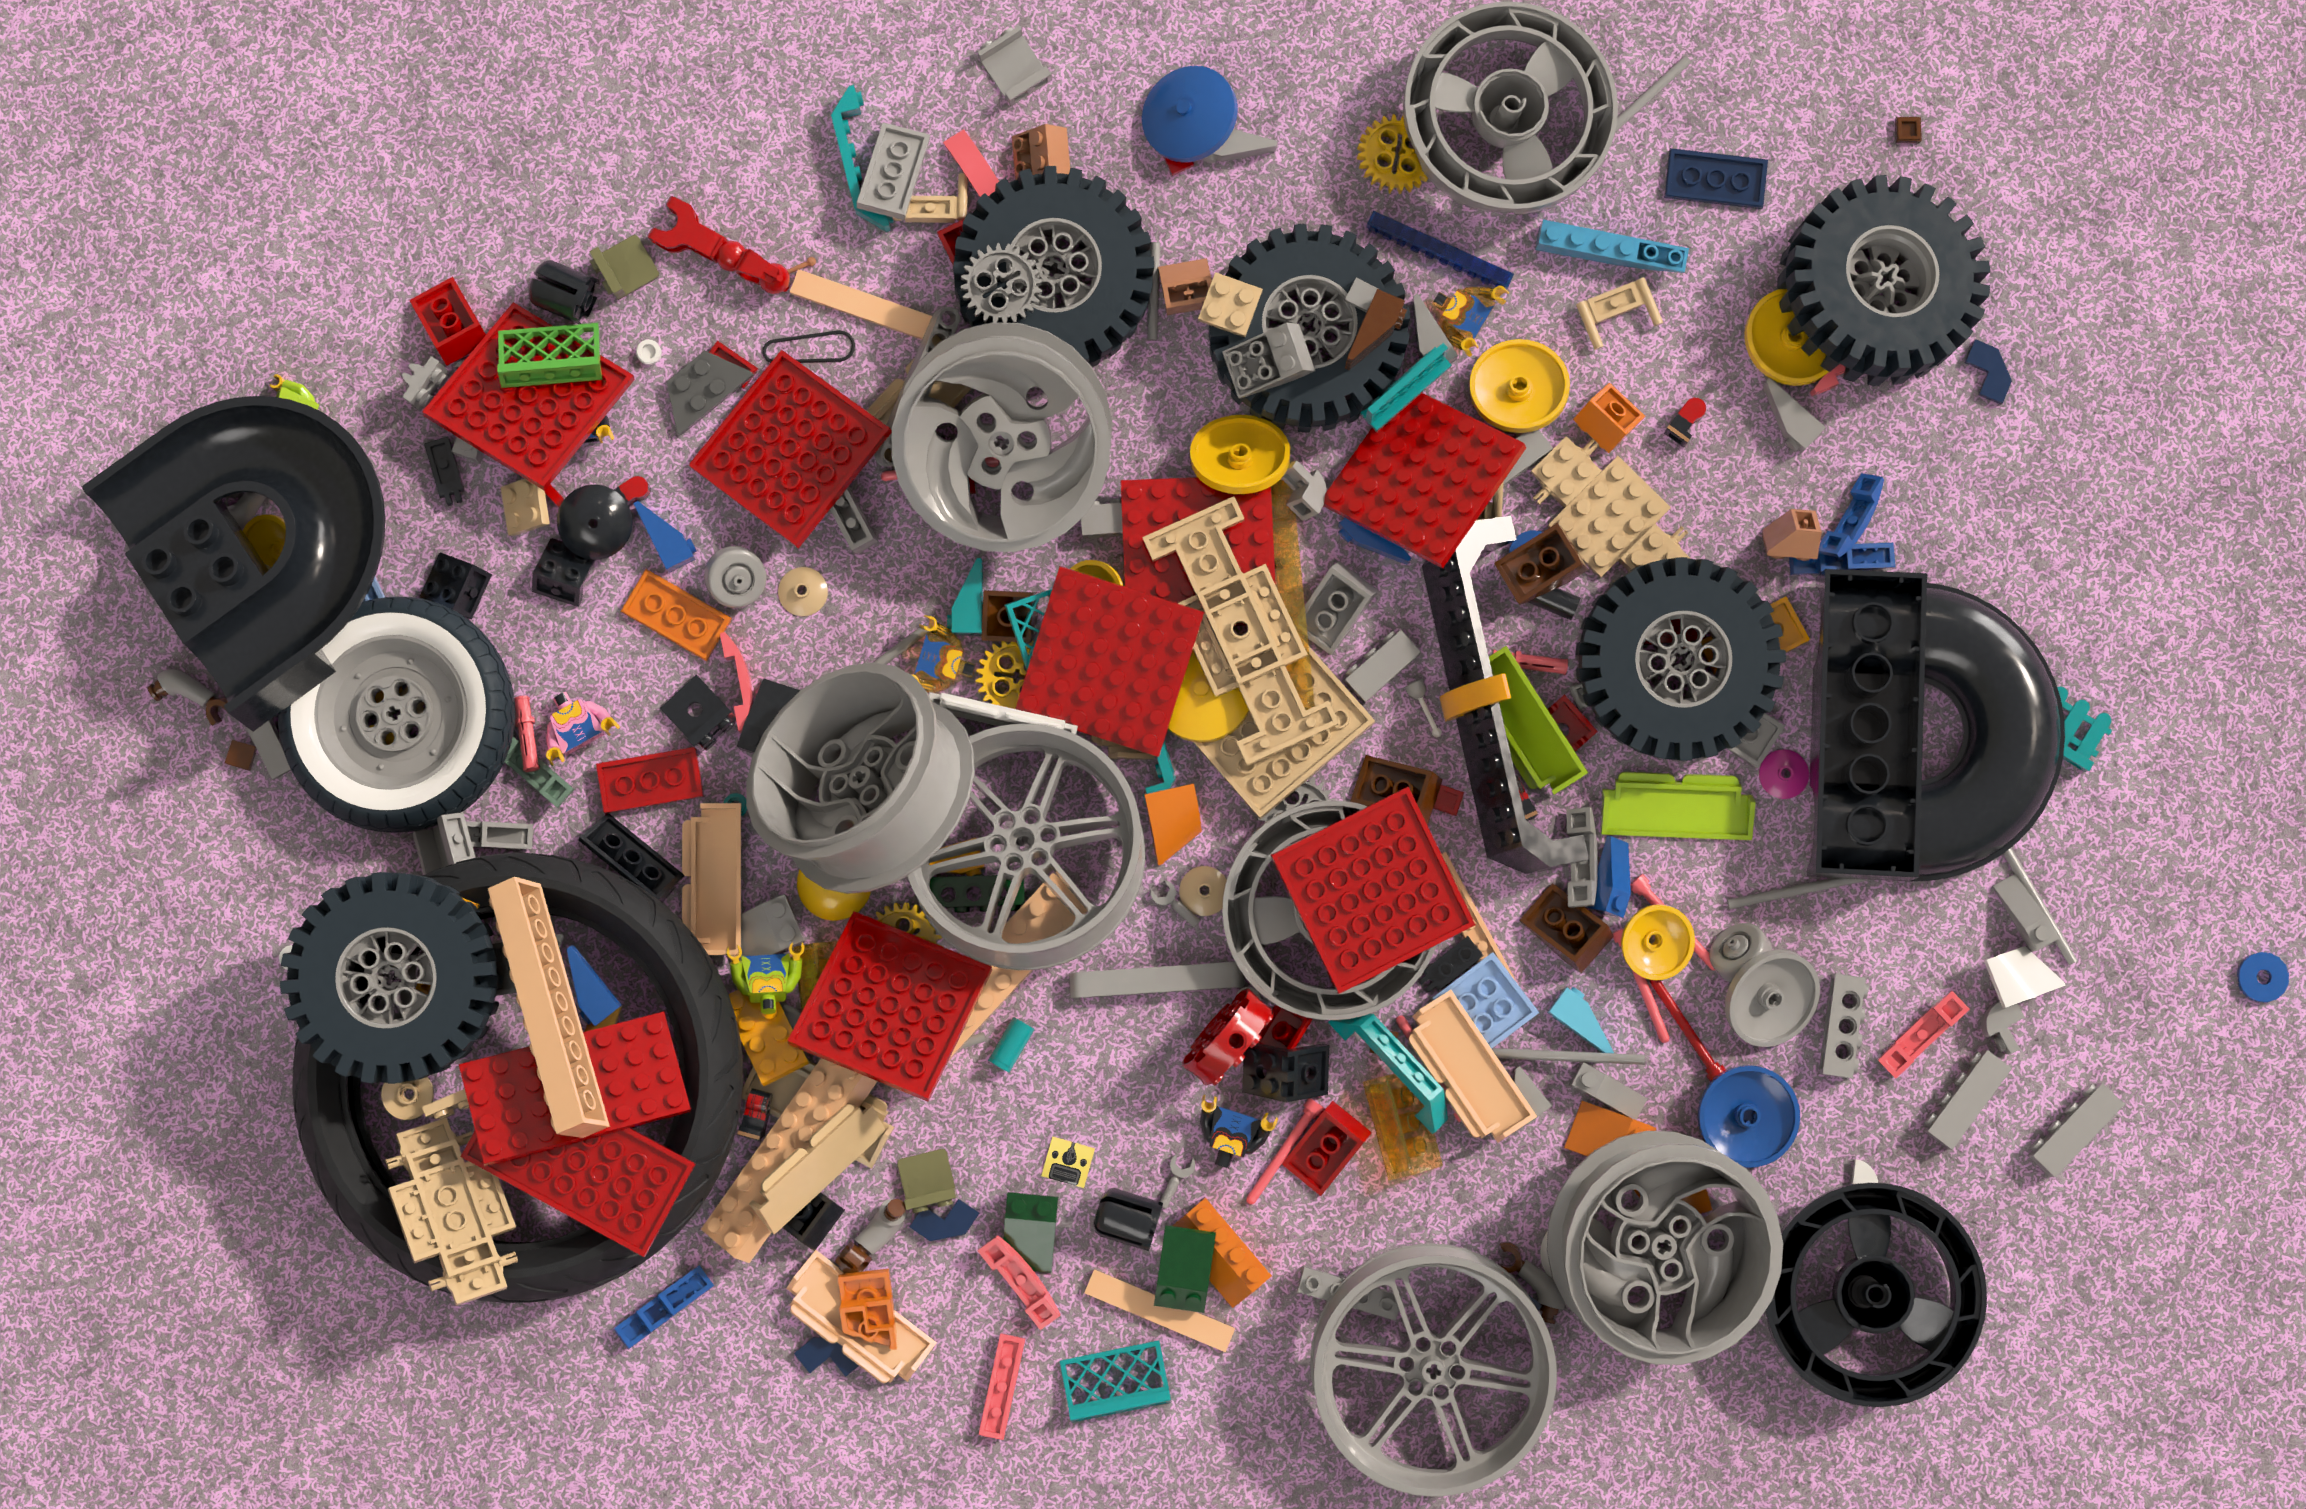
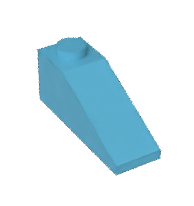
(1577, 1016)

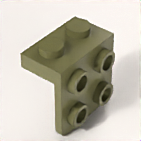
(624, 267)
(927, 1180)

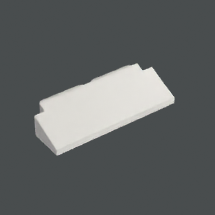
(995, 714)

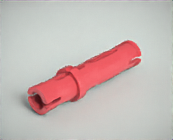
(1540, 663)
(525, 723)

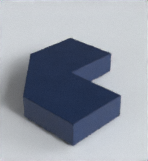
(1990, 361)
(955, 1224)
(819, 1350)

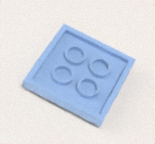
(1492, 999)

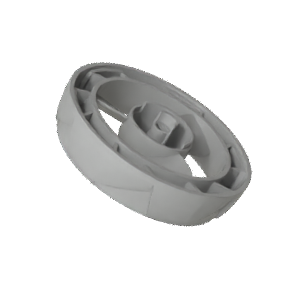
(1510, 107)
(1273, 919)

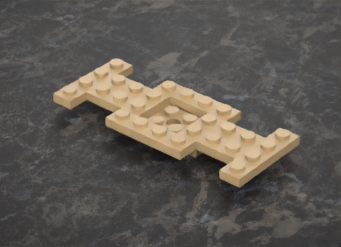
(1260, 655)

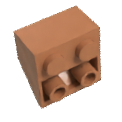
(1041, 147)
(1185, 285)
(1793, 535)

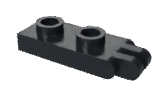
(445, 469)
(1451, 964)

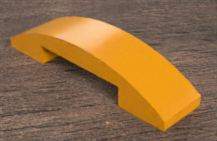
(1474, 696)

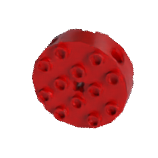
(1227, 1037)

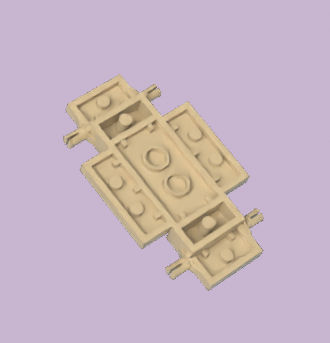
(1605, 512)
(451, 1211)

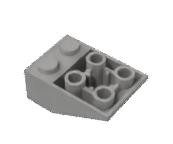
(1268, 360)

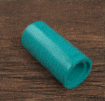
(1011, 1044)

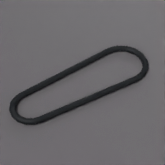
(811, 336)

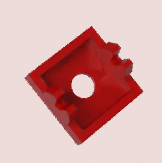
(1579, 727)

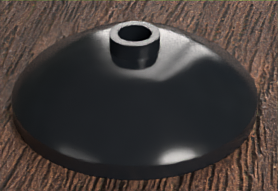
(607, 508)

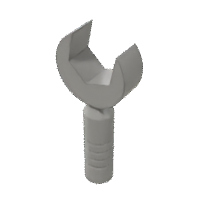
(1177, 905)
(1174, 1181)

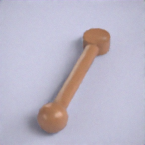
(811, 261)

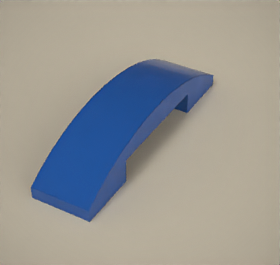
(1856, 517)

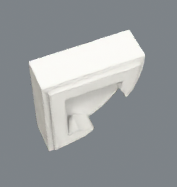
(1863, 1173)

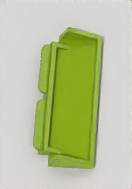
(1533, 735)
(1681, 809)

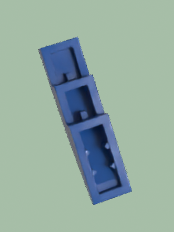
(1860, 557)
(663, 1307)

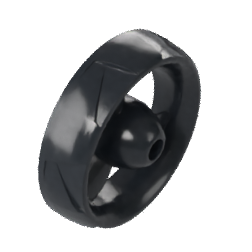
(1817, 1329)

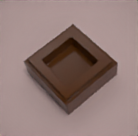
(1908, 130)
(241, 755)

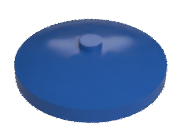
(1189, 113)
(1749, 1115)

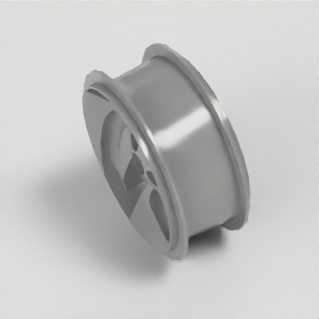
(1003, 364)
(842, 736)
(1724, 1285)

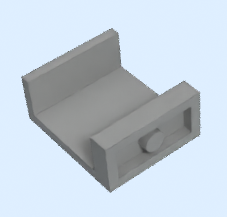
(1013, 65)
(444, 843)

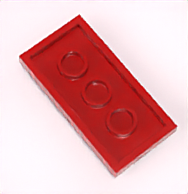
(650, 780)

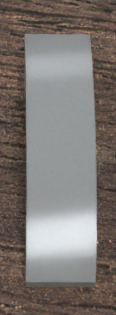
(1583, 874)

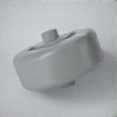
(735, 577)
(1736, 947)

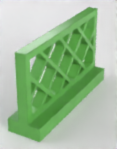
(549, 369)

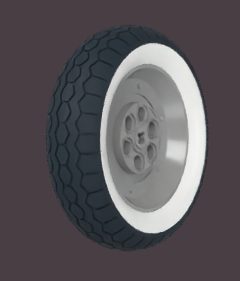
(460, 732)

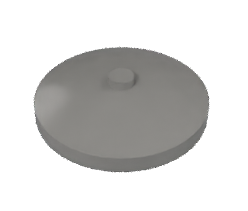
(1772, 998)

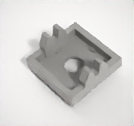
(424, 382)

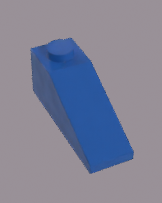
(1368, 540)
(669, 542)
(1613, 879)
(592, 994)

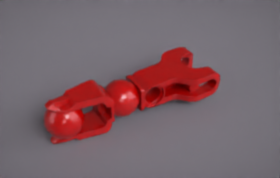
(729, 255)

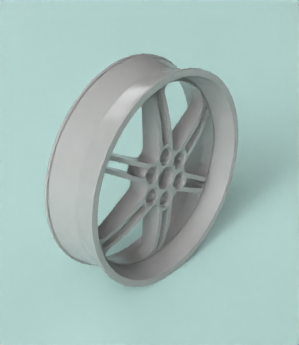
(1088, 929)
(1480, 1466)

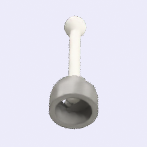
(1416, 691)

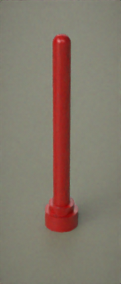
(1713, 1069)

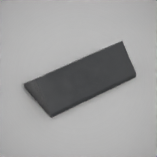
(631, 857)

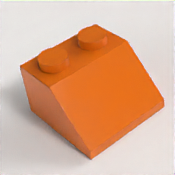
(1608, 417)

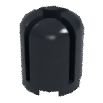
(563, 291)
(1127, 1218)

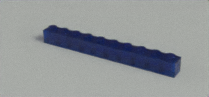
(1439, 250)

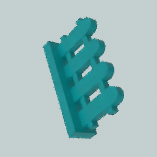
(2088, 744)

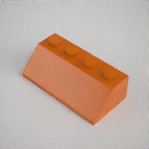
(1234, 1267)

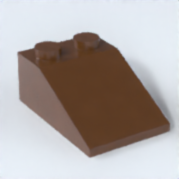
(1381, 319)
(1541, 565)
(1384, 777)
(1569, 932)

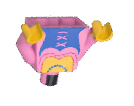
(575, 726)

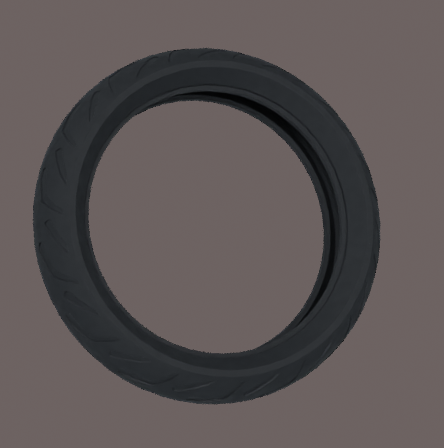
(709, 1057)

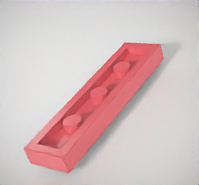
(1002, 1386)

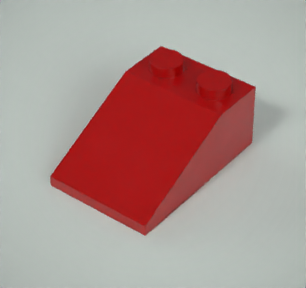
(448, 320)
(1326, 1148)

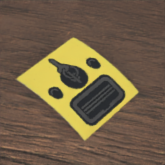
(1068, 1162)

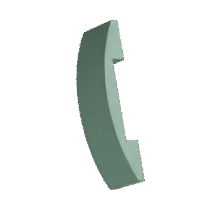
(544, 780)

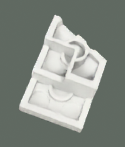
(2020, 976)

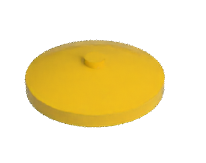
(1775, 349)
(1519, 386)
(1240, 454)
(1202, 716)

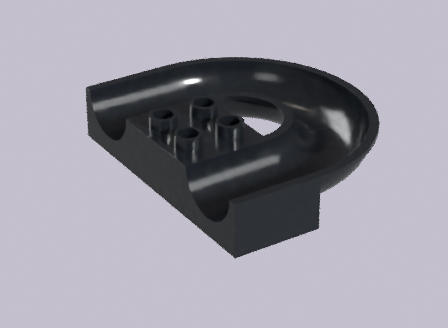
(247, 623)
(1875, 652)

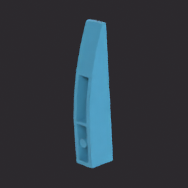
(1610, 248)

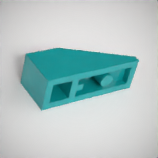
(968, 606)

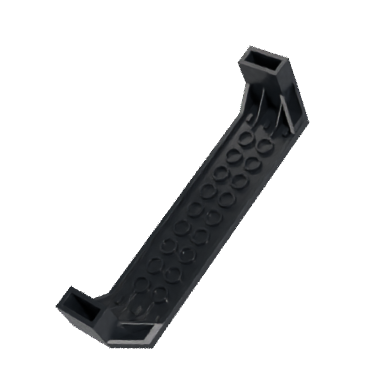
(1482, 732)

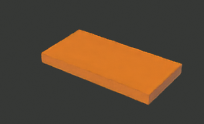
(676, 615)

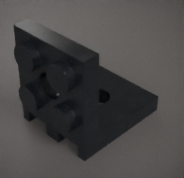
(710, 724)
(1286, 1072)

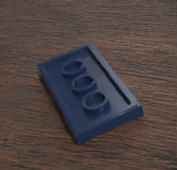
(1716, 178)

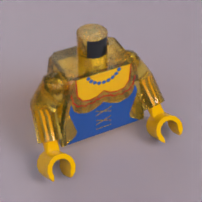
(1467, 313)
(941, 658)

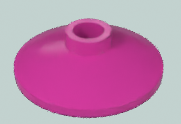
(1775, 783)

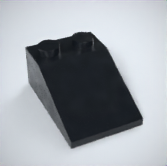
(767, 704)
(814, 1221)

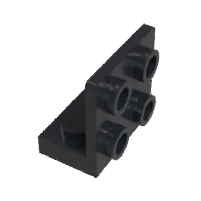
(561, 573)
(456, 584)

